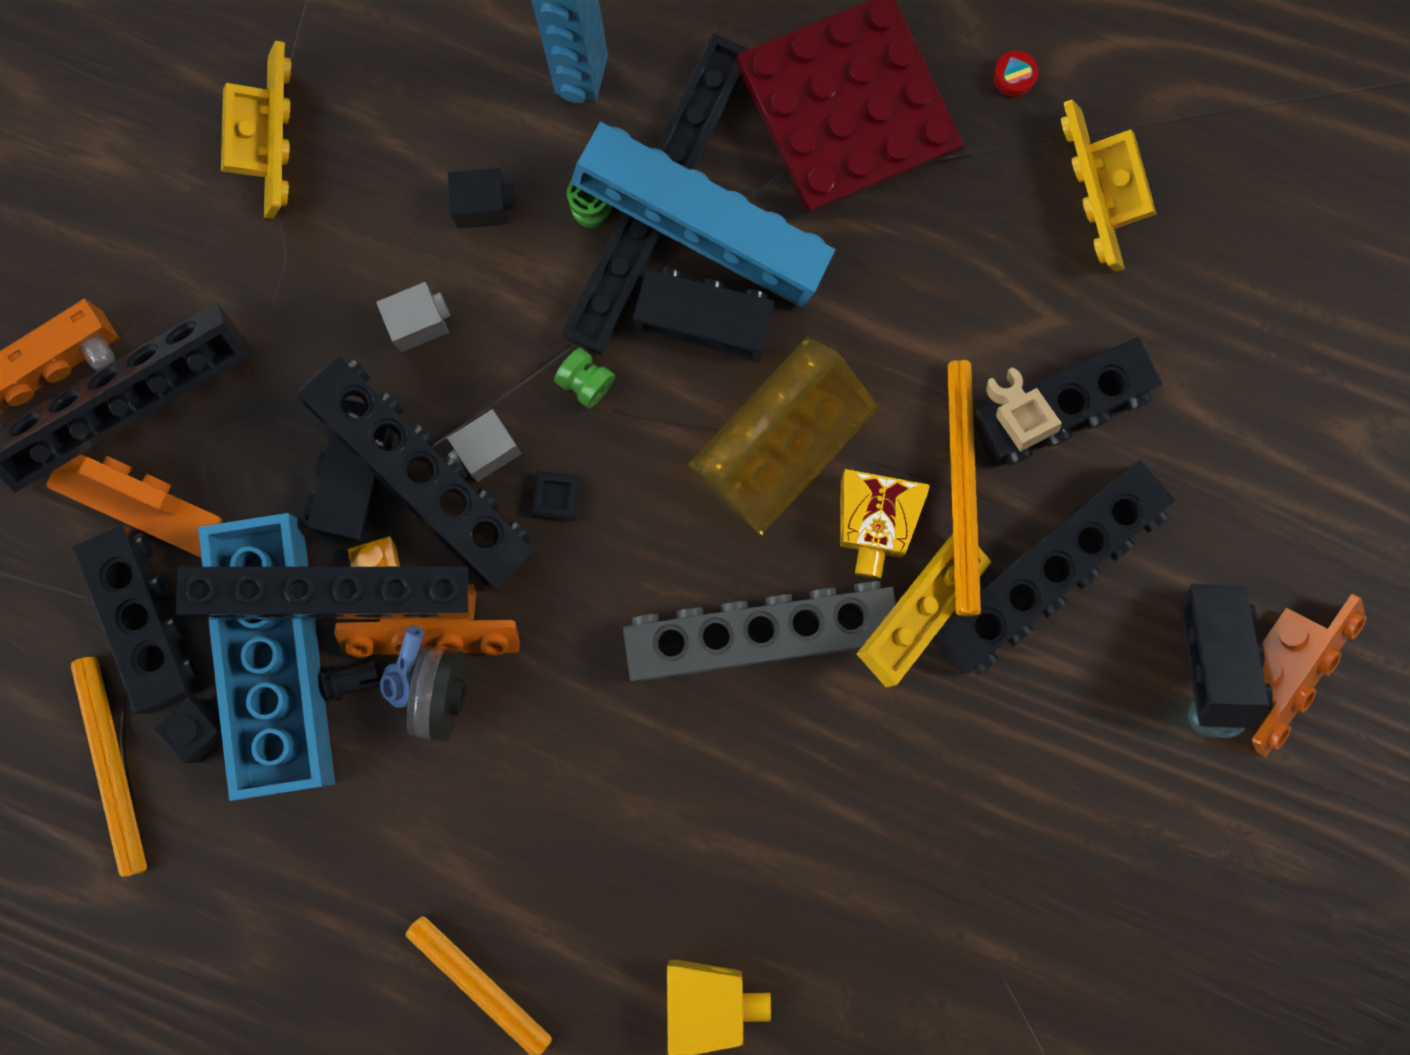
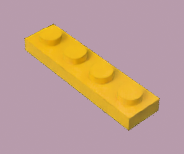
(915, 618)

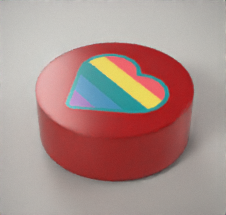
(1015, 73)

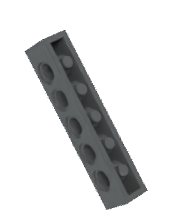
(648, 662)

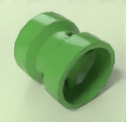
(590, 210)
(584, 378)

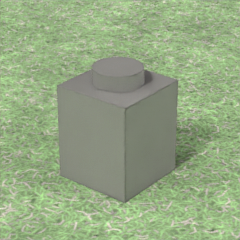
(414, 316)
(483, 446)

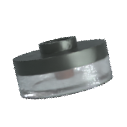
(436, 693)

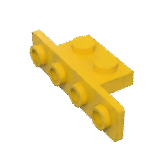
(254, 130)
(1113, 181)

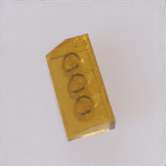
(785, 434)

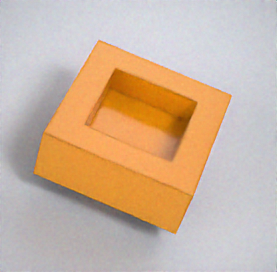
(375, 554)

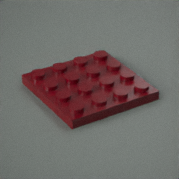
(849, 103)

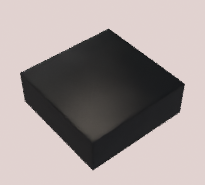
(556, 496)

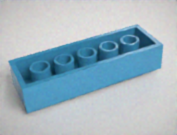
(267, 671)

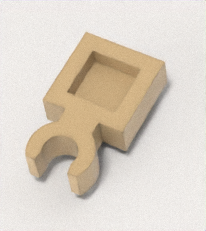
(1023, 415)

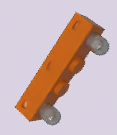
(53, 350)

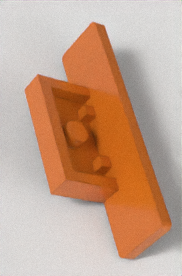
(132, 501)
(465, 635)
(1294, 662)

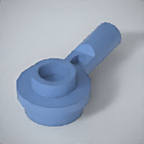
(398, 676)

